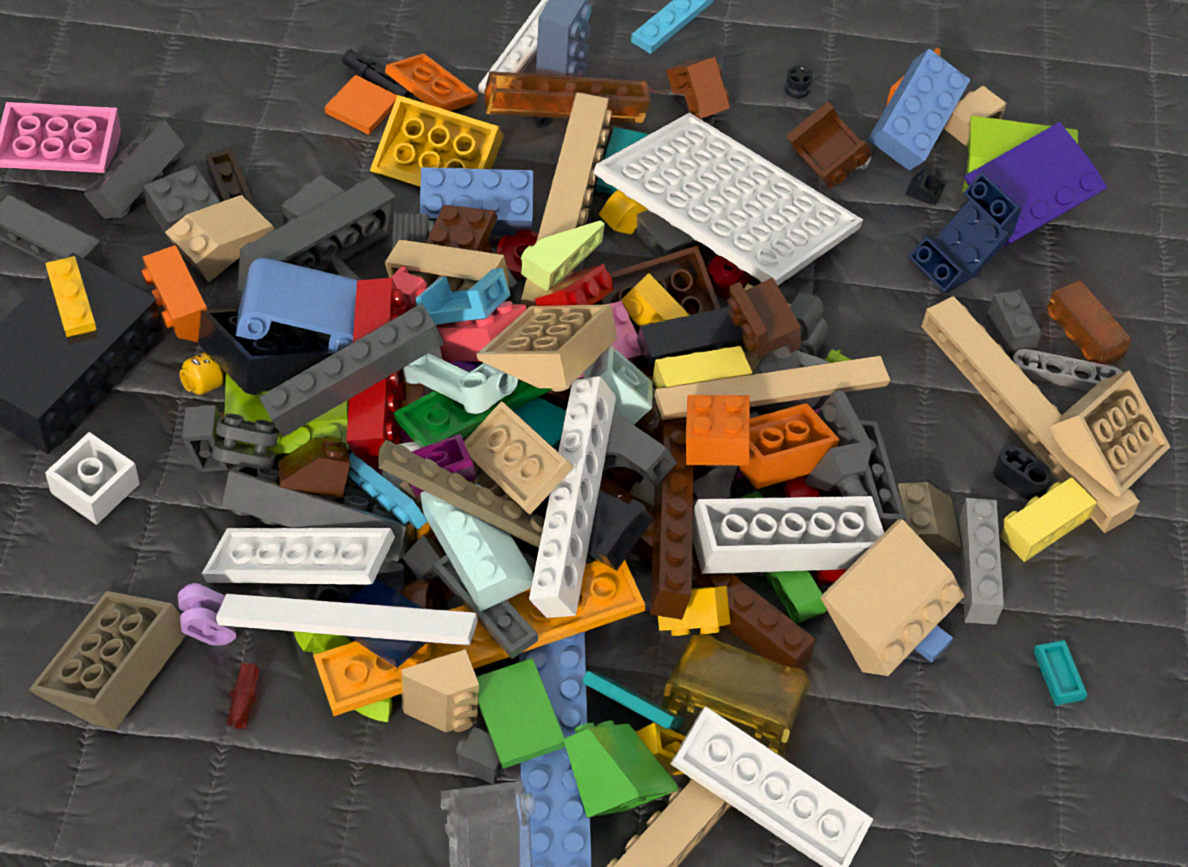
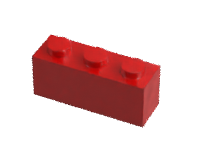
(580, 288)

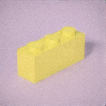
(700, 367)
(1047, 518)

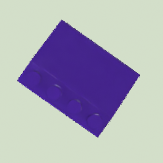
(1044, 178)

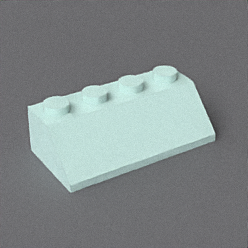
(480, 553)

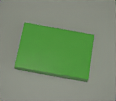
(518, 713)

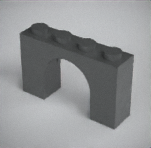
(636, 450)

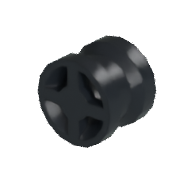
(798, 81)

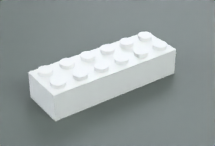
(783, 533)

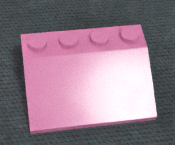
(58, 137)

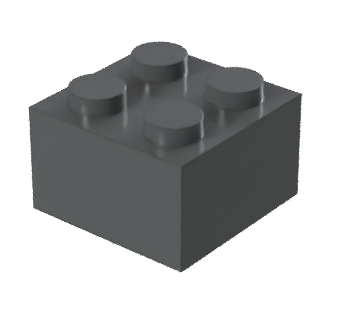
(177, 196)

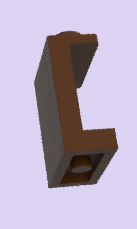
(828, 145)

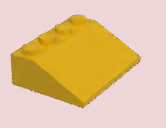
(433, 138)

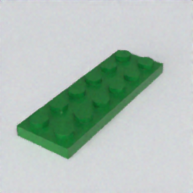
(440, 417)

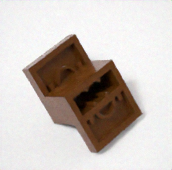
(463, 228)
(764, 318)

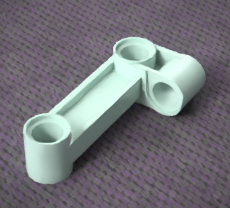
(474, 389)

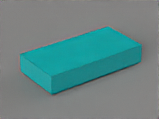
(1060, 672)

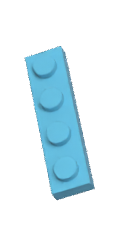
(667, 23)
(387, 494)

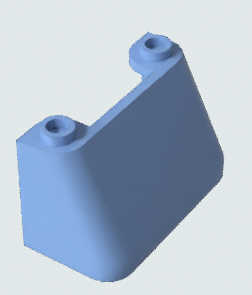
(299, 299)

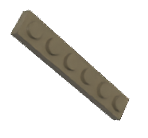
(460, 493)

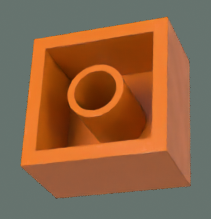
(717, 429)

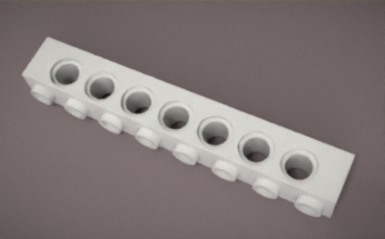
(573, 500)

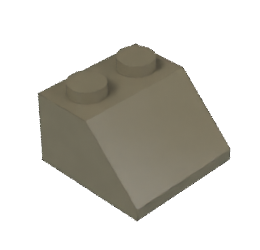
(930, 516)

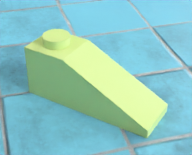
(559, 254)

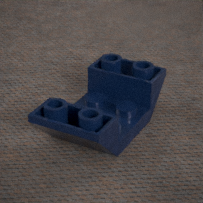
(970, 236)

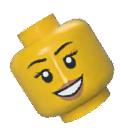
(201, 374)

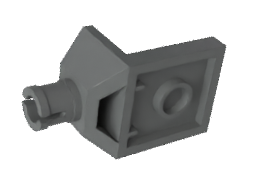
(844, 464)

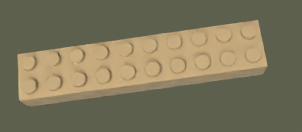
(574, 174)

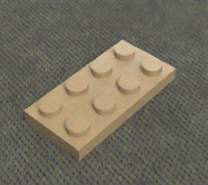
(516, 457)

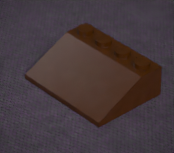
(679, 273)

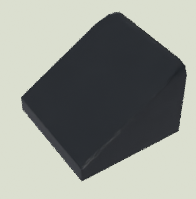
(925, 187)

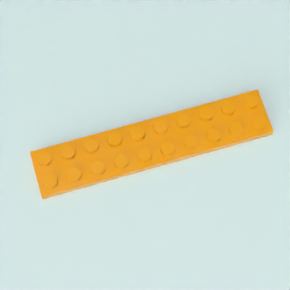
(360, 677)

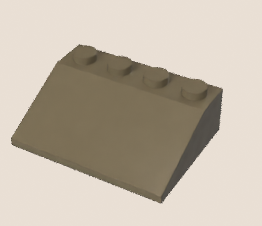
(111, 658)

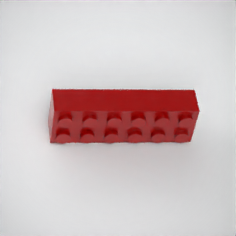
(372, 411)

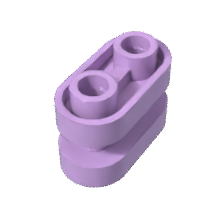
(199, 615)

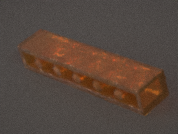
(554, 95)

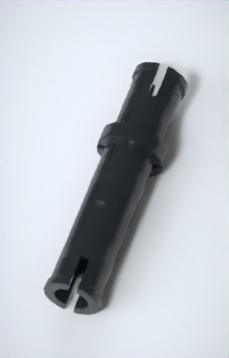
(369, 71)

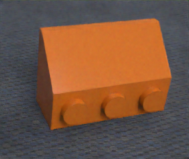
(174, 292)
(786, 445)

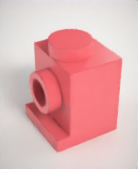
(410, 285)

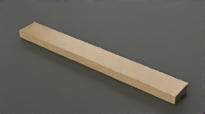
(780, 385)

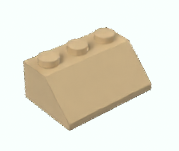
(442, 692)

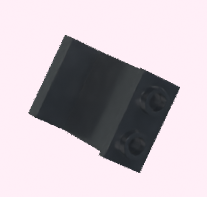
(614, 528)

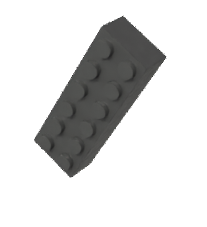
(336, 227)
(259, 494)

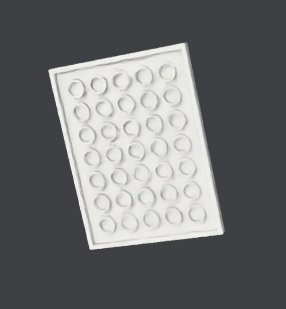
(729, 198)

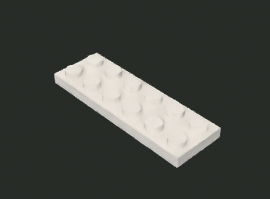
(299, 555)
(771, 791)

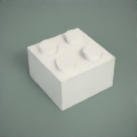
(92, 478)

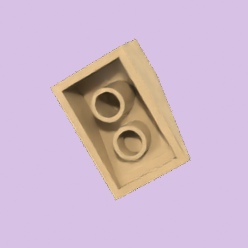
(215, 234)

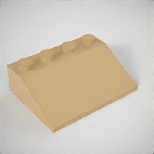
(552, 344)
(1111, 433)
(891, 599)

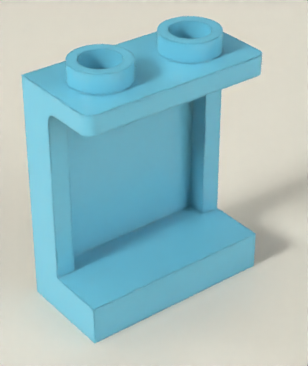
(465, 305)

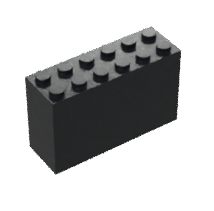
(57, 379)

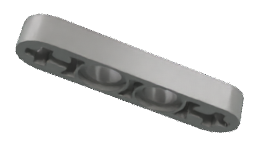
(1067, 366)

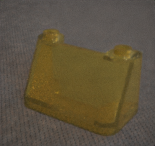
(738, 688)

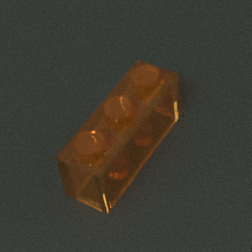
(1088, 323)

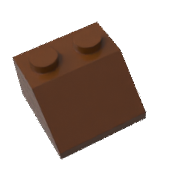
(316, 467)

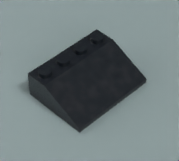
(261, 362)

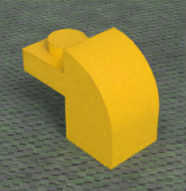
(621, 212)

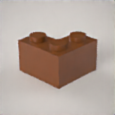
(701, 86)

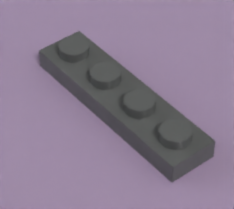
(500, 620)

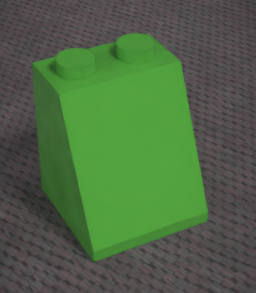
(615, 769)

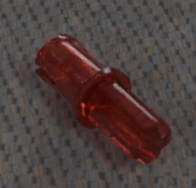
(243, 696)

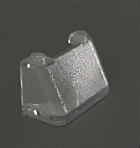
(489, 825)

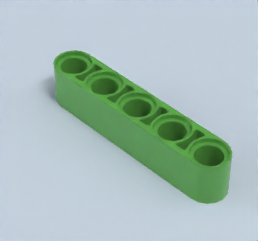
(795, 589)

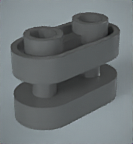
(260, 433)

